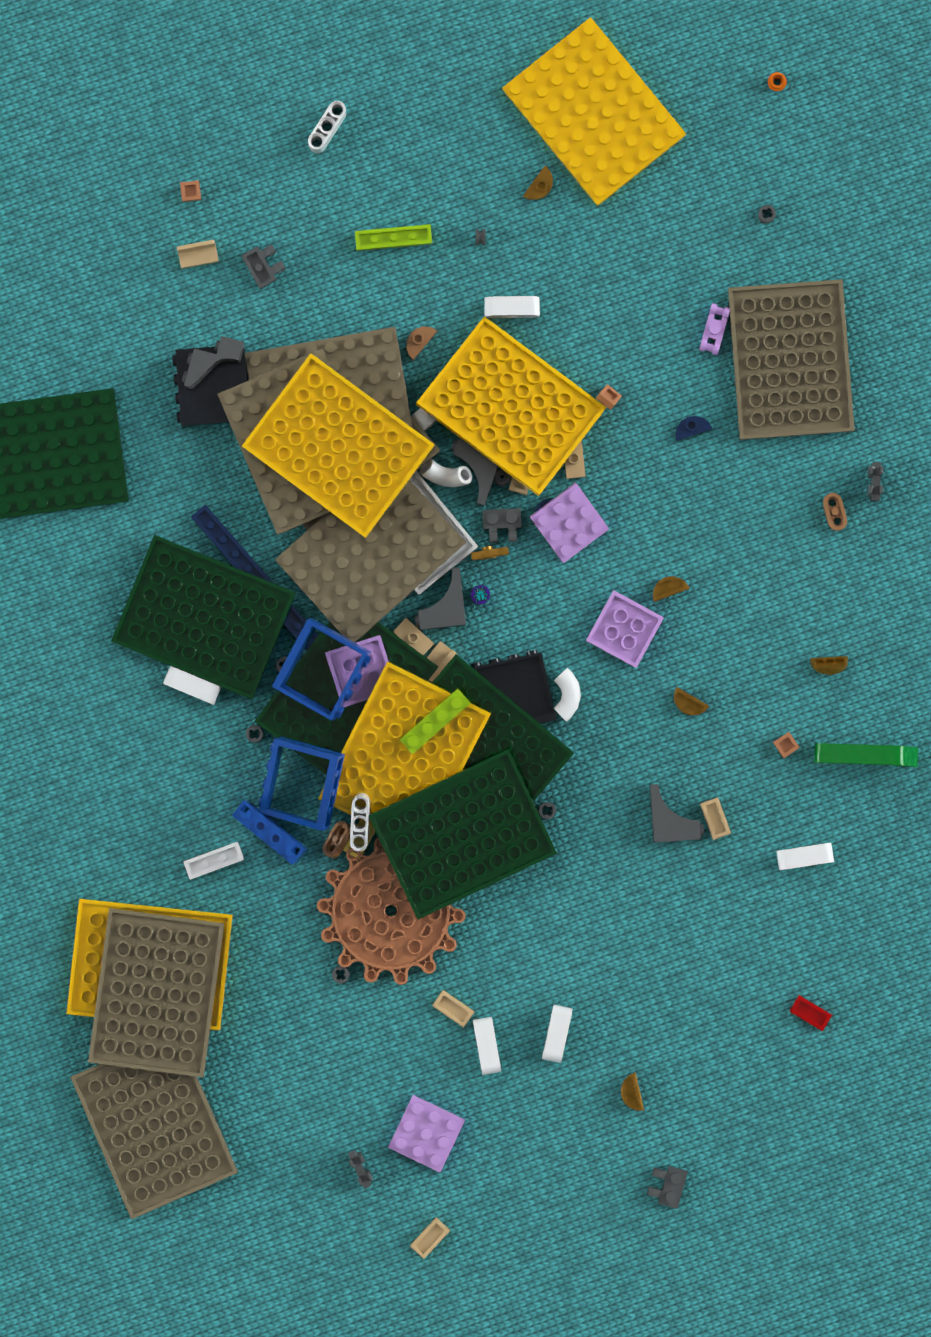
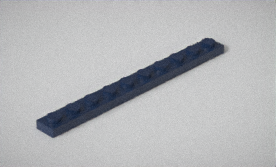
(242, 560)

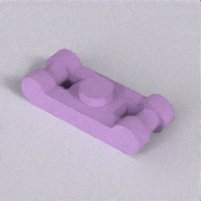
(714, 329)

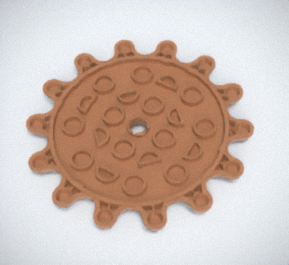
(372, 935)

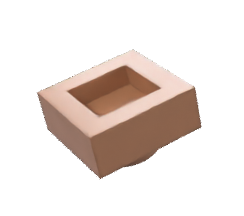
(190, 191)
(608, 397)
(786, 745)

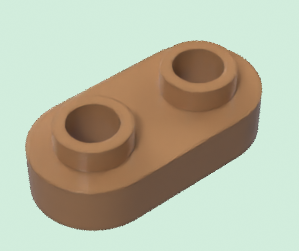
(835, 512)
(337, 839)

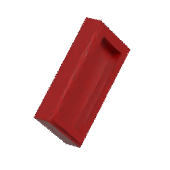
(810, 1013)

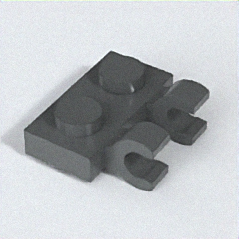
(259, 267)
(875, 489)
(502, 519)
(364, 1176)
(672, 1186)

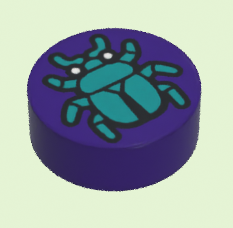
(480, 594)

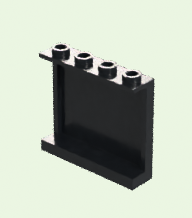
(202, 403)
(523, 682)

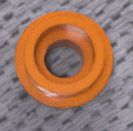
(783, 81)

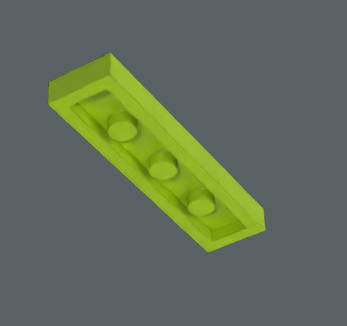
(393, 237)
(435, 721)

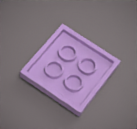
(569, 522)
(624, 629)
(344, 660)
(426, 1133)

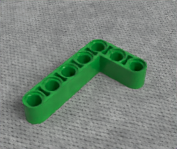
(866, 754)

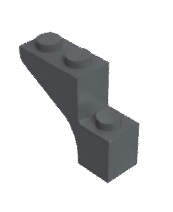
(203, 362)

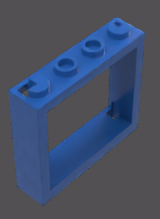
(293, 657)
(330, 787)
(269, 832)

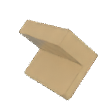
(197, 254)
(441, 657)

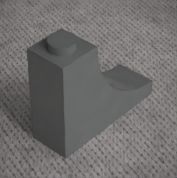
(480, 465)
(448, 611)
(668, 825)

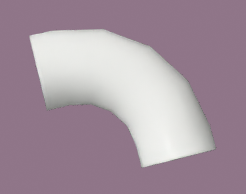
(446, 476)
(570, 694)

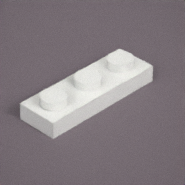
(213, 860)

